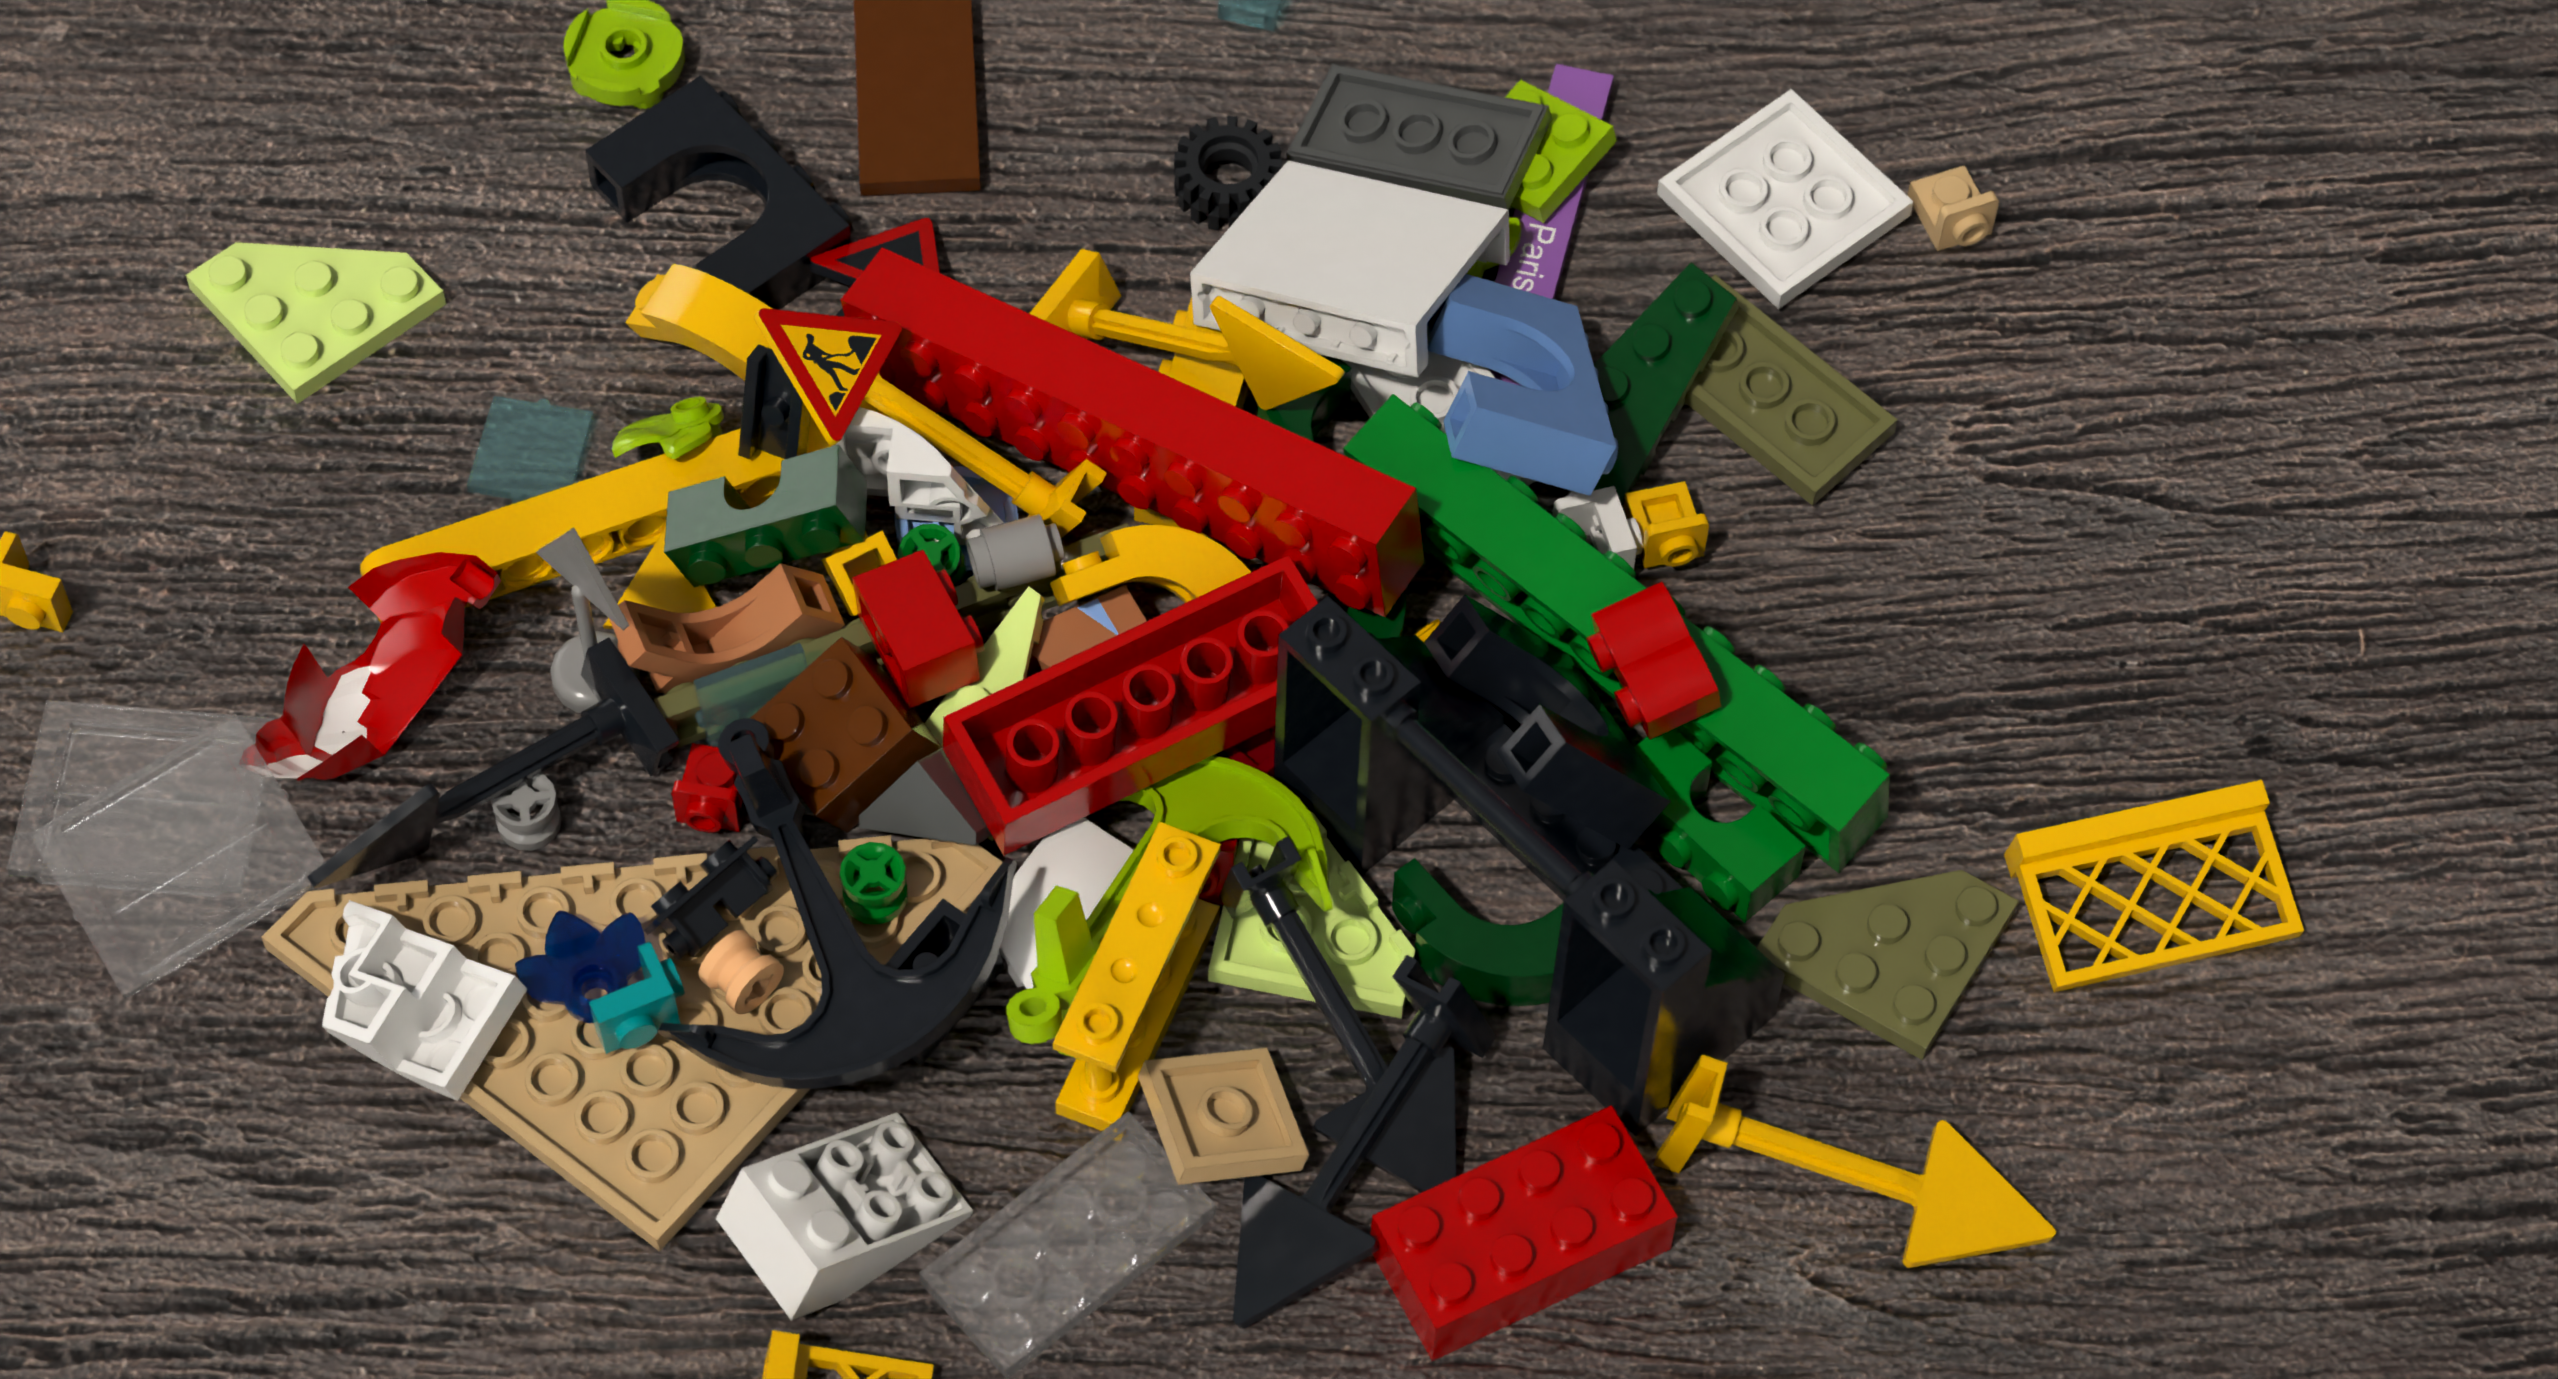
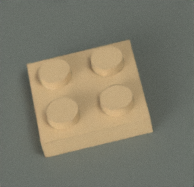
(1223, 1116)

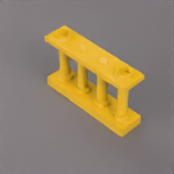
(1137, 977)

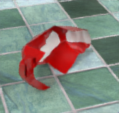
(391, 681)

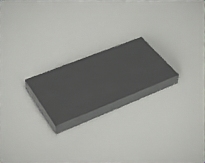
(1421, 135)

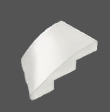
(913, 475)
(1072, 857)
(416, 1002)

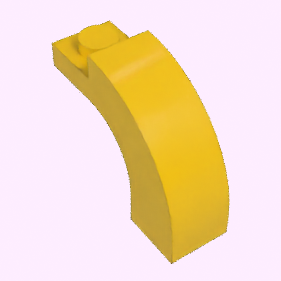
(700, 314)
(1151, 554)

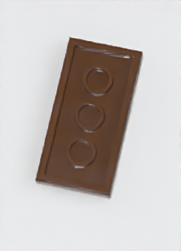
(916, 96)

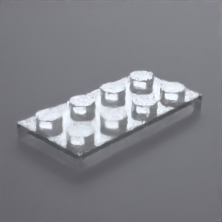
(1066, 1245)

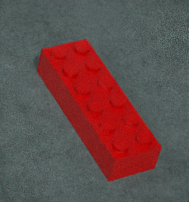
(1127, 708)

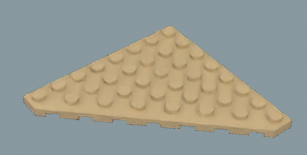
(651, 1123)

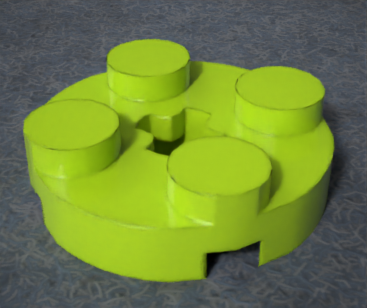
(627, 80)

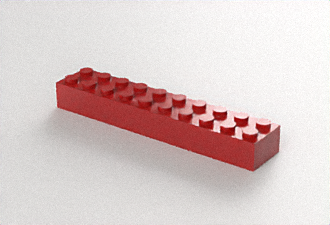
(1152, 434)

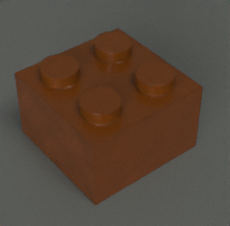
(844, 733)

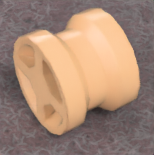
(741, 971)

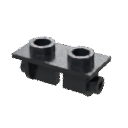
(690, 914)

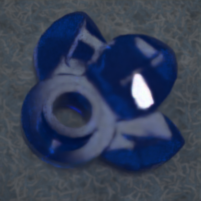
(582, 960)

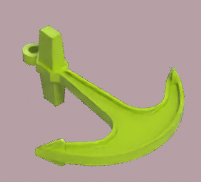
(1209, 799)

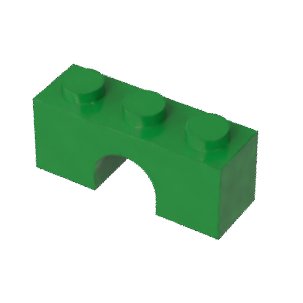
(1736, 861)

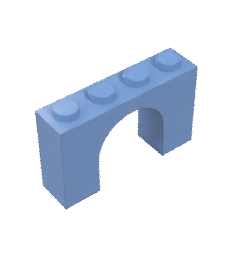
(1553, 423)

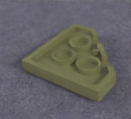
(1892, 951)

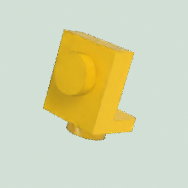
(1667, 524)
(28, 596)

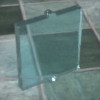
(529, 449)
(744, 689)

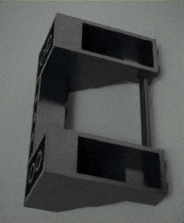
(1640, 963)

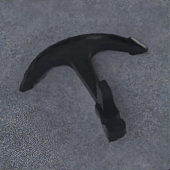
(866, 1011)

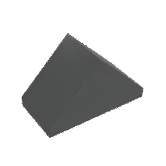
(927, 804)

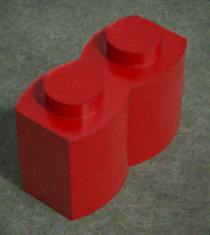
(1654, 661)

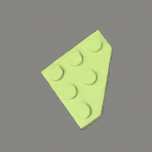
(313, 308)
(1352, 938)

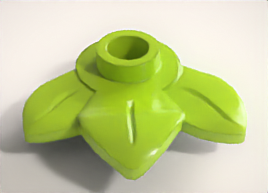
(685, 428)

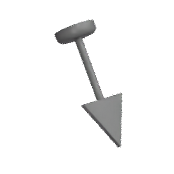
(575, 564)

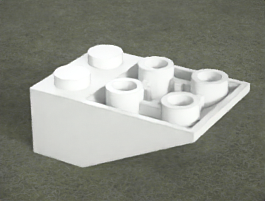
(839, 1212)

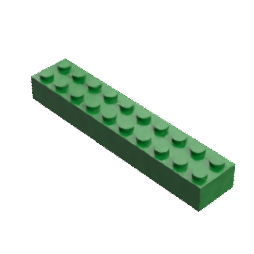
(1554, 580)

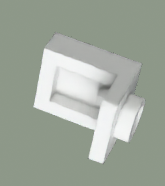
(1604, 521)

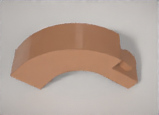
(767, 618)

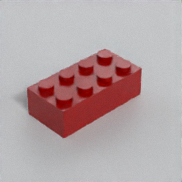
(1522, 1232)

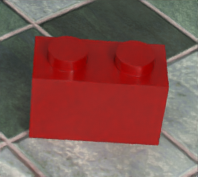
(918, 628)

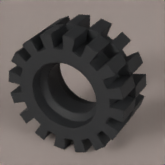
(1223, 146)

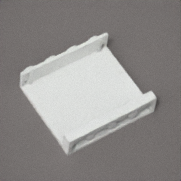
(1348, 263)

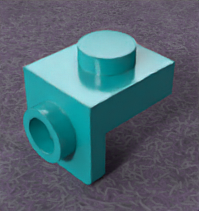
(636, 1011)

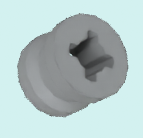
(526, 832)

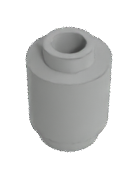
(1015, 553)

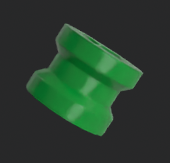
(936, 543)
(874, 866)

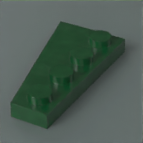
(1654, 366)

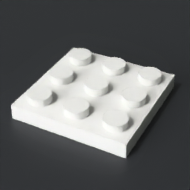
(1784, 198)

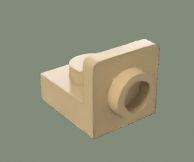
(1953, 208)

